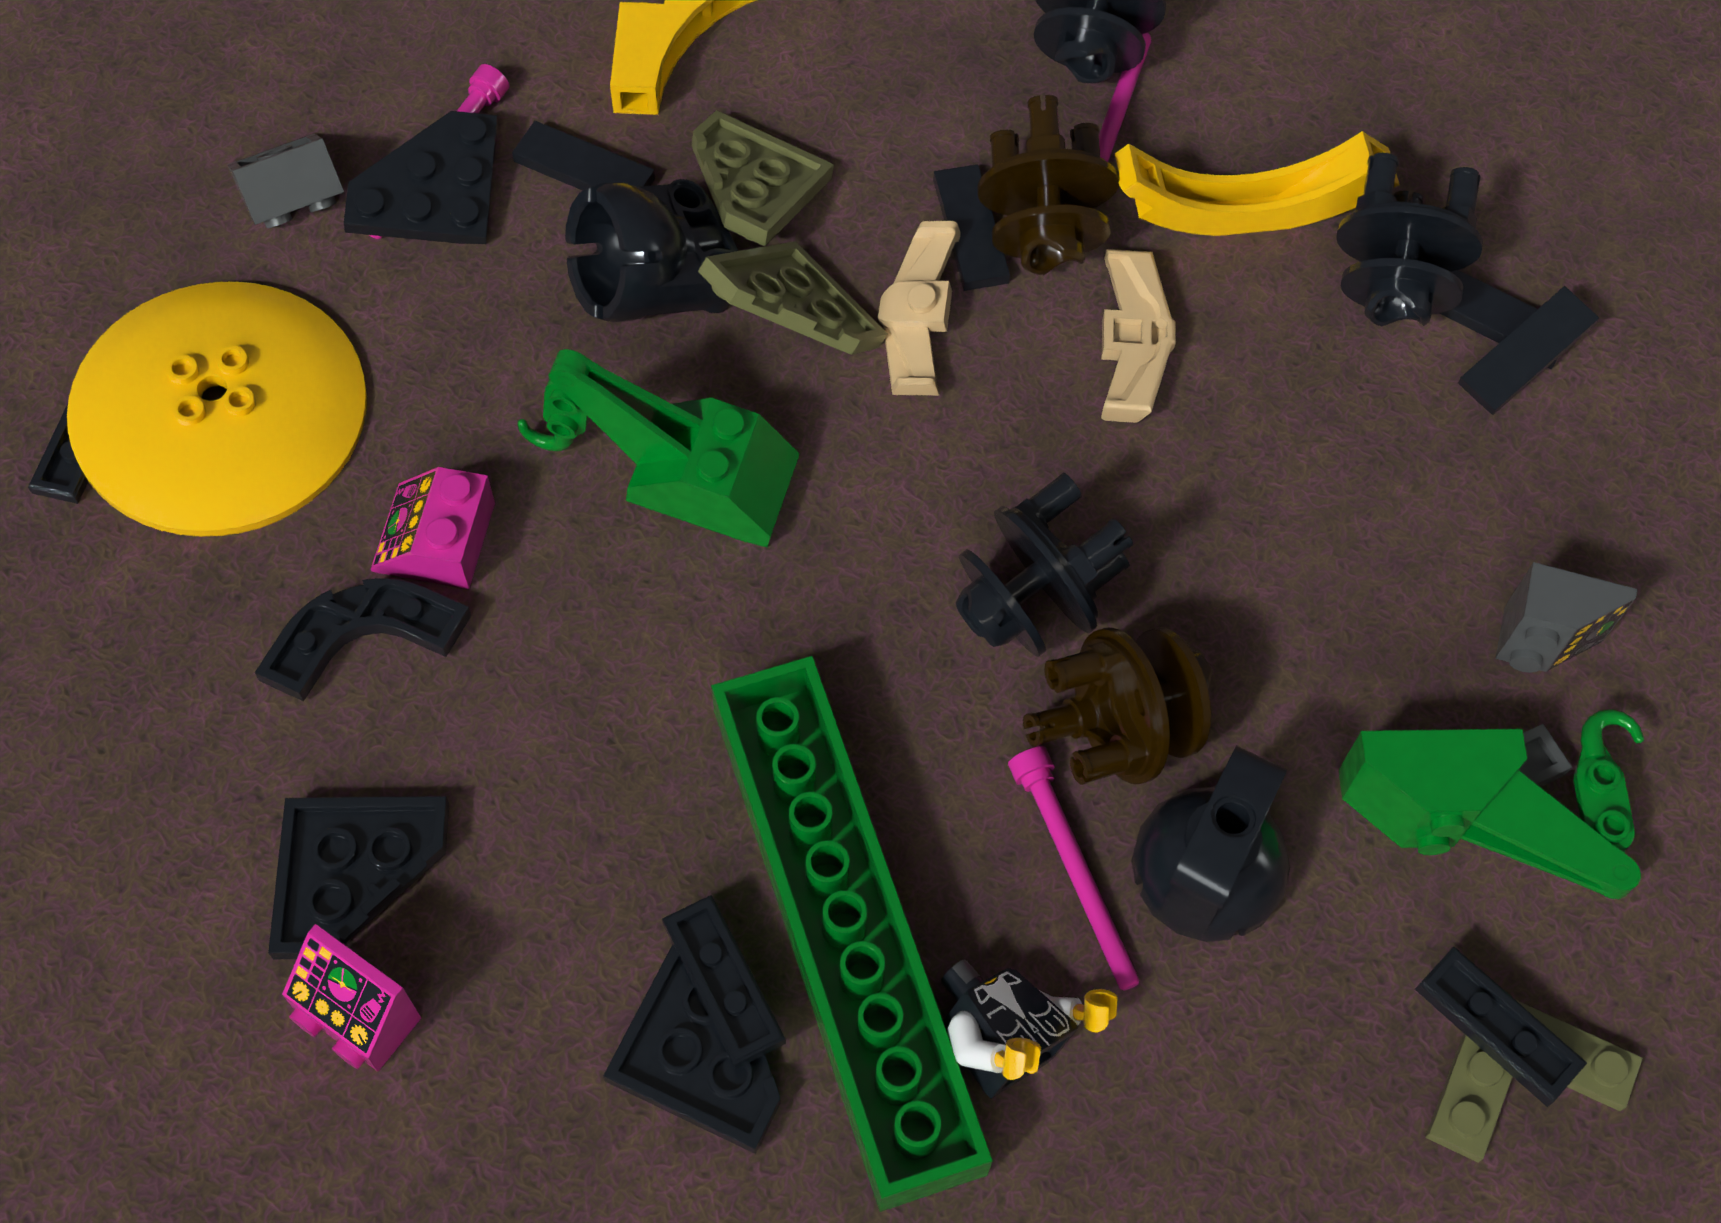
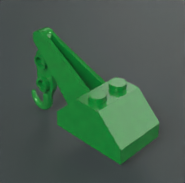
(690, 457)
(1468, 786)

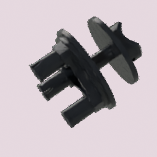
(1096, 35)
(1408, 246)
(1064, 572)

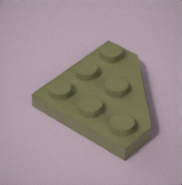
(755, 176)
(795, 292)

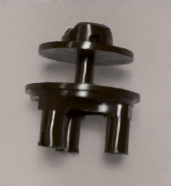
(1048, 191)
(1129, 702)

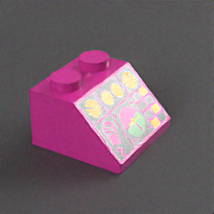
(436, 527)
(348, 1001)

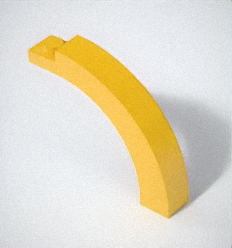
(1248, 202)

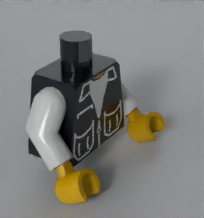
(1012, 1028)

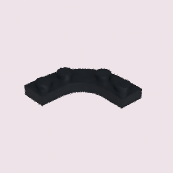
(341, 617)

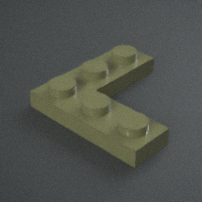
(1479, 1086)

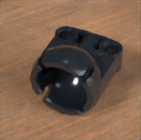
(646, 249)
(1209, 879)

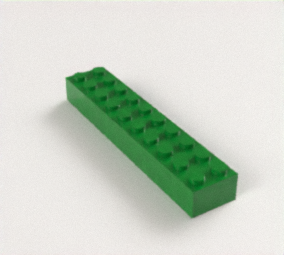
(850, 936)

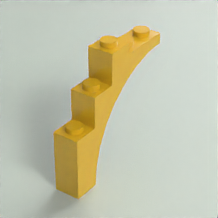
(650, 44)

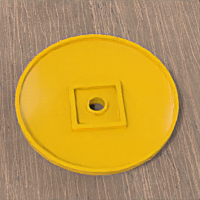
(229, 461)

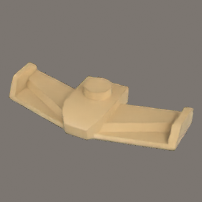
(916, 307)
(1135, 335)

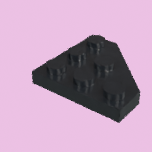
(430, 185)
(349, 862)
(682, 1067)

